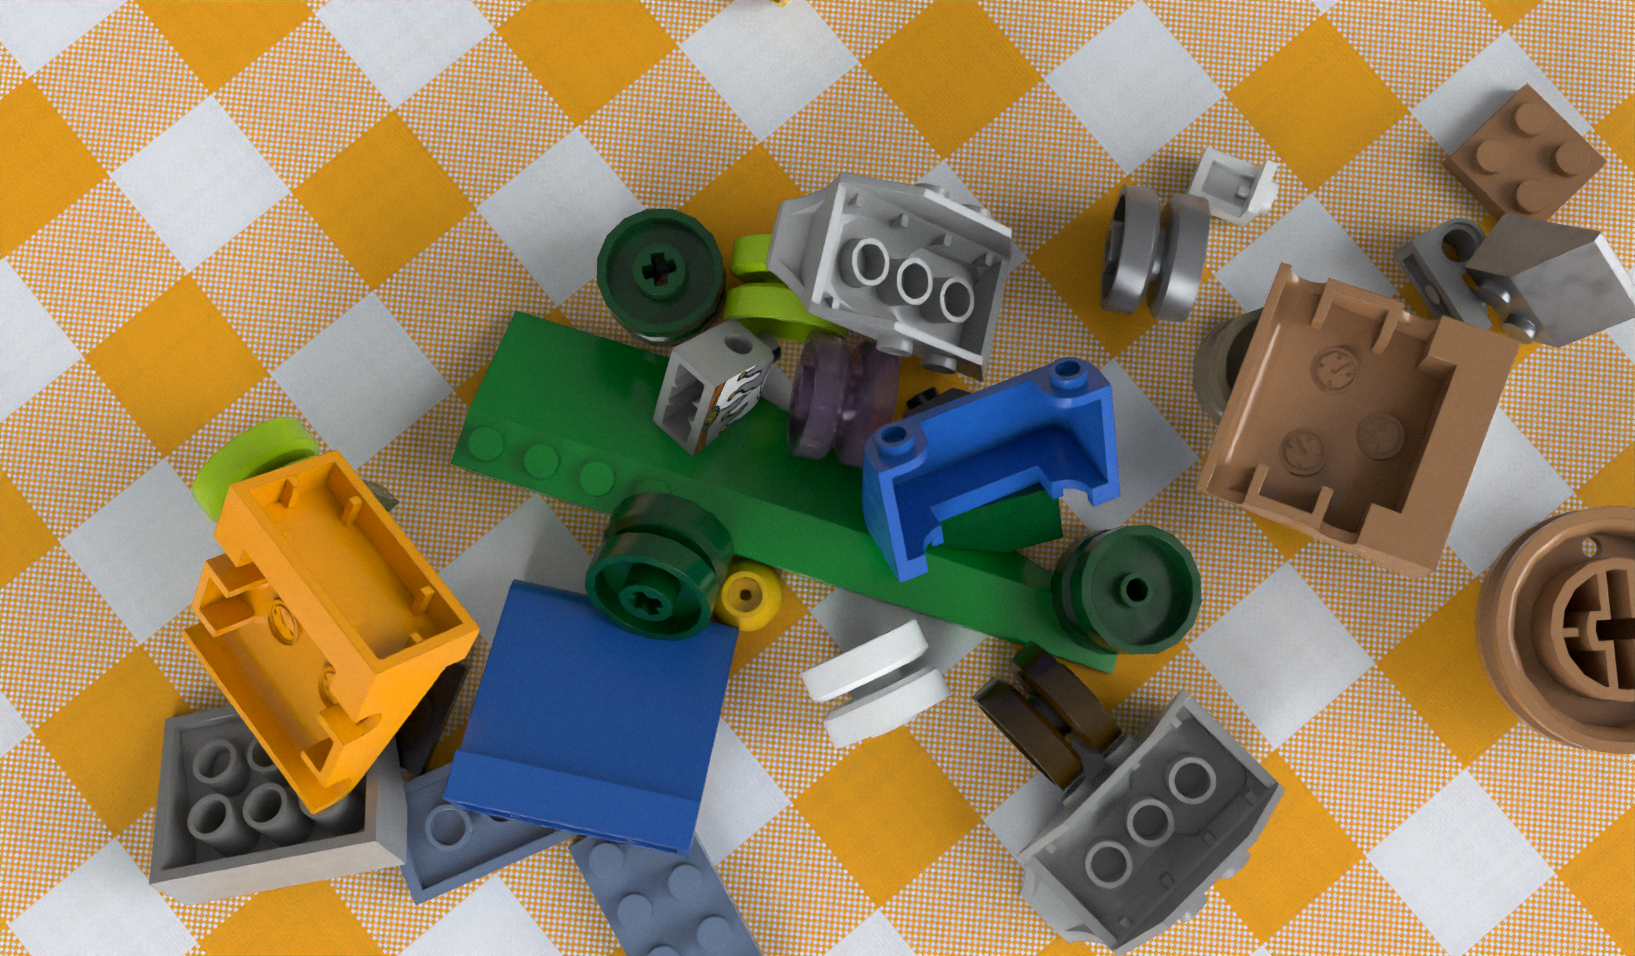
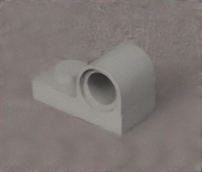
(1440, 279)

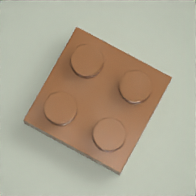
(1524, 159)

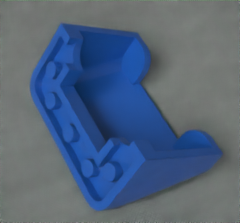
(1022, 432)

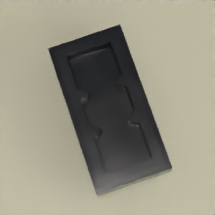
(425, 724)

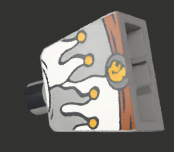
(713, 383)

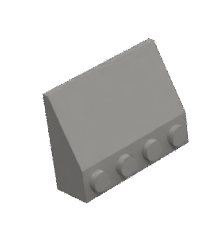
(239, 827)

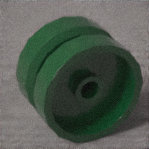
(655, 245)
(660, 566)
(1126, 591)

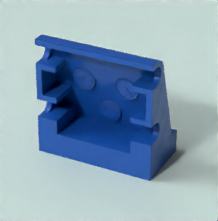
(592, 723)

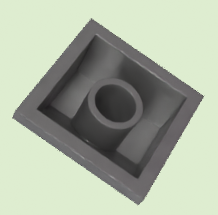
(1551, 281)

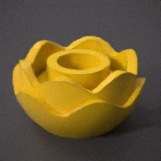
(764, 599)

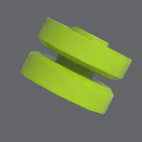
(765, 299)
(251, 454)

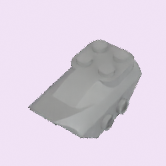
(897, 268)
(1149, 831)

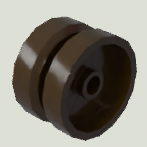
(1054, 708)

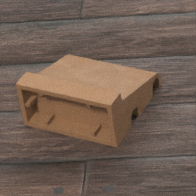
(1357, 421)

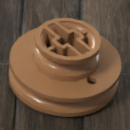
(1563, 629)

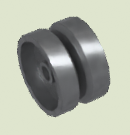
(1154, 253)

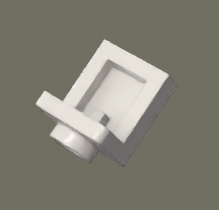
(1233, 186)

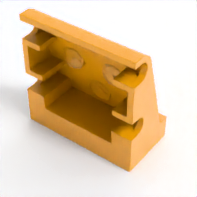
(321, 622)

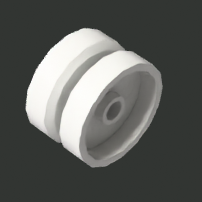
(878, 690)

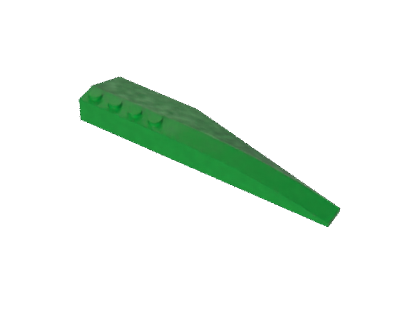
(577, 426)

